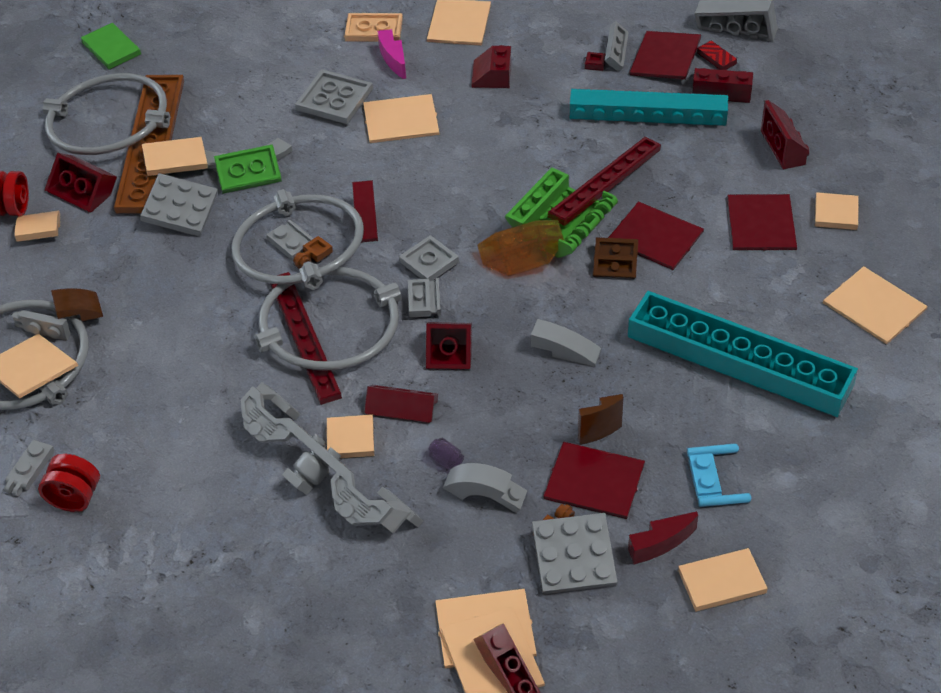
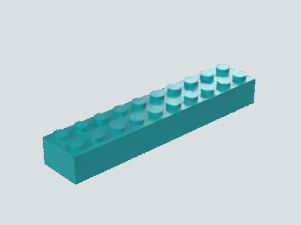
(742, 353)

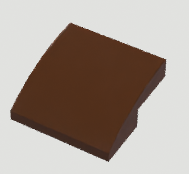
(615, 257)
(75, 302)
(600, 420)

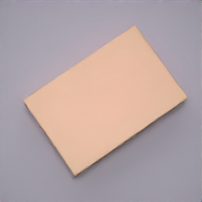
(365, 26)
(174, 156)
(722, 579)

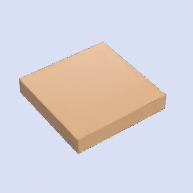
(836, 211)
(351, 435)

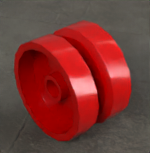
(13, 193)
(69, 482)

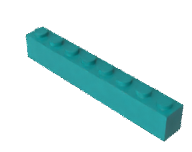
(649, 107)

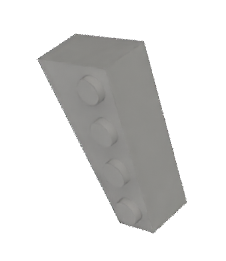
(738, 17)

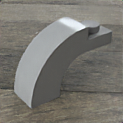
(485, 481)

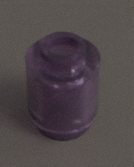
(445, 453)

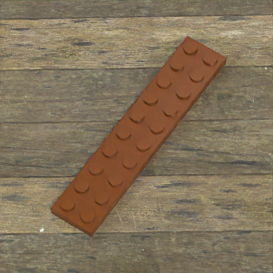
(134, 182)

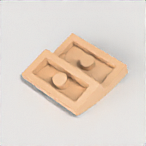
(37, 226)

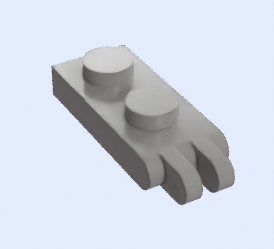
(42, 324)
(28, 467)

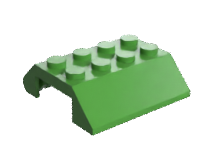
(547, 194)

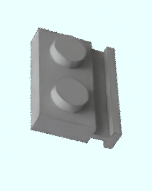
(289, 239)
(423, 297)

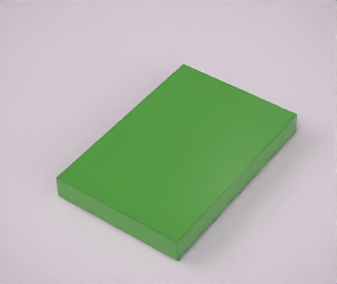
(110, 45)
(247, 168)

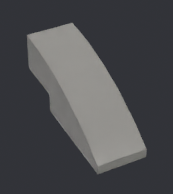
(564, 343)

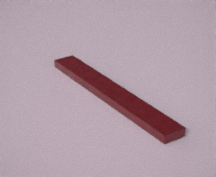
(604, 181)
(307, 343)

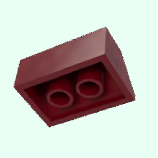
(723, 82)
(783, 137)
(79, 182)

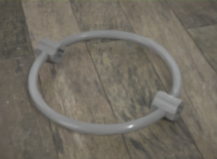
(59, 107)
(309, 273)
(384, 296)
(54, 390)

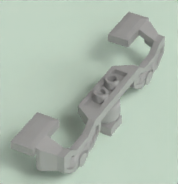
(313, 465)

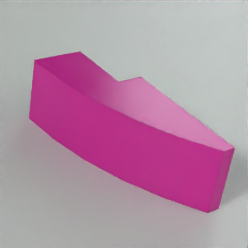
(392, 52)

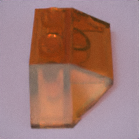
(521, 247)

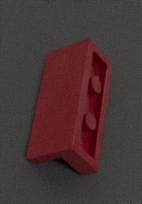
(400, 403)

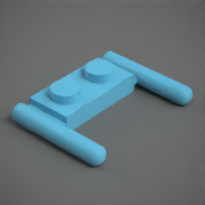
(706, 477)

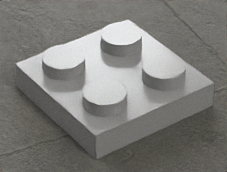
(429, 259)

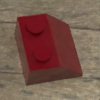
(492, 68)
(448, 345)

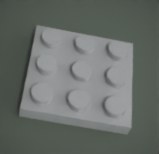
(334, 96)
(179, 204)
(574, 553)

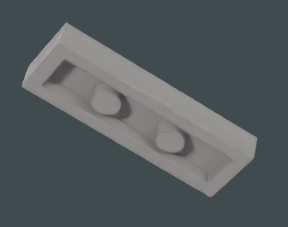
(616, 46)

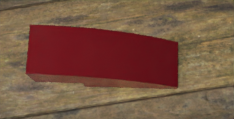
(365, 205)
(661, 537)

